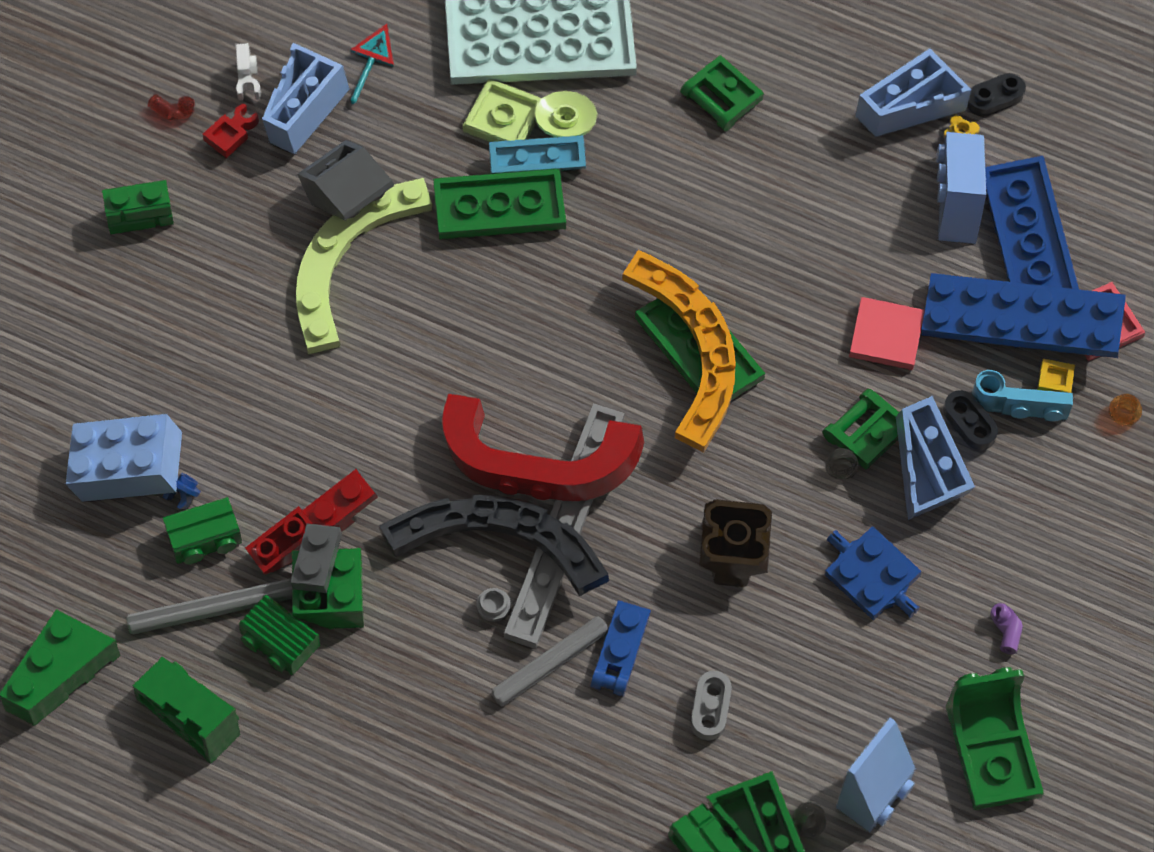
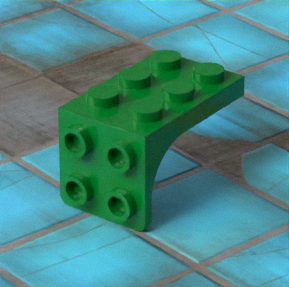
(993, 738)

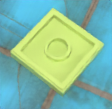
(502, 113)

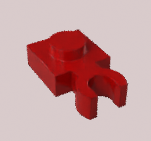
(229, 133)

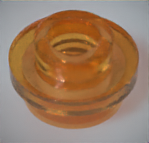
(1127, 402)

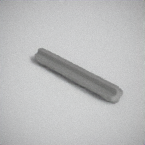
(549, 661)

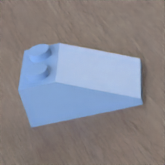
(877, 779)

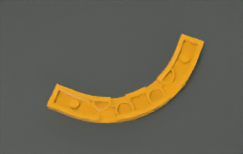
(710, 335)

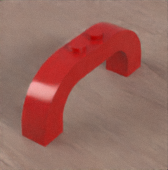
(533, 474)

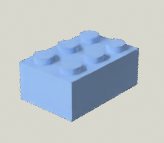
(124, 457)

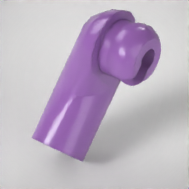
(1009, 625)

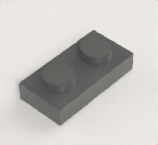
(316, 558)

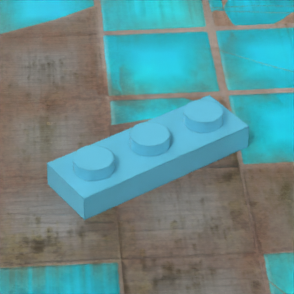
(537, 154)

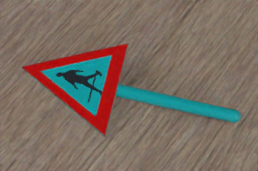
(374, 47)

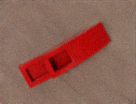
(332, 508)

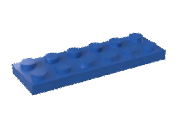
(1029, 224)
(1024, 315)

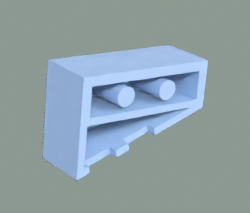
(304, 98)
(961, 186)

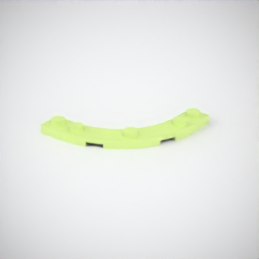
(330, 246)

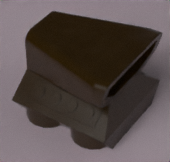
(735, 541)

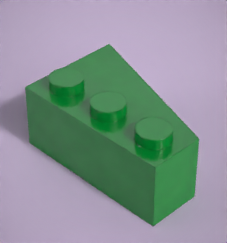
(55, 666)
(188, 708)
(757, 815)

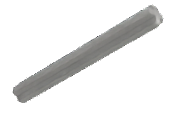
(207, 607)

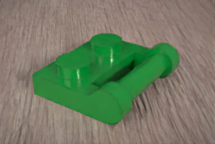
(729, 86)
(873, 436)

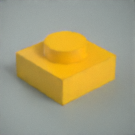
(1055, 376)

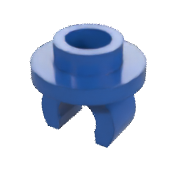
(187, 488)

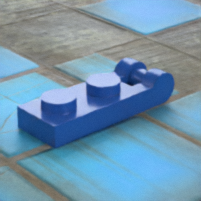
(621, 647)

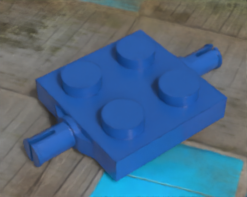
(873, 573)

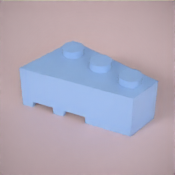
(912, 95)
(929, 459)

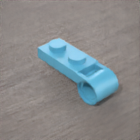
(1019, 401)

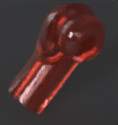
(173, 111)

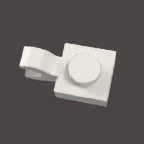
(246, 67)

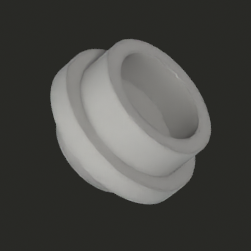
(493, 604)

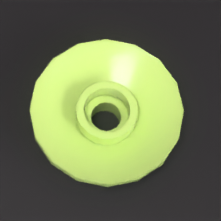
(565, 114)

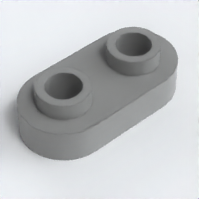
(711, 707)

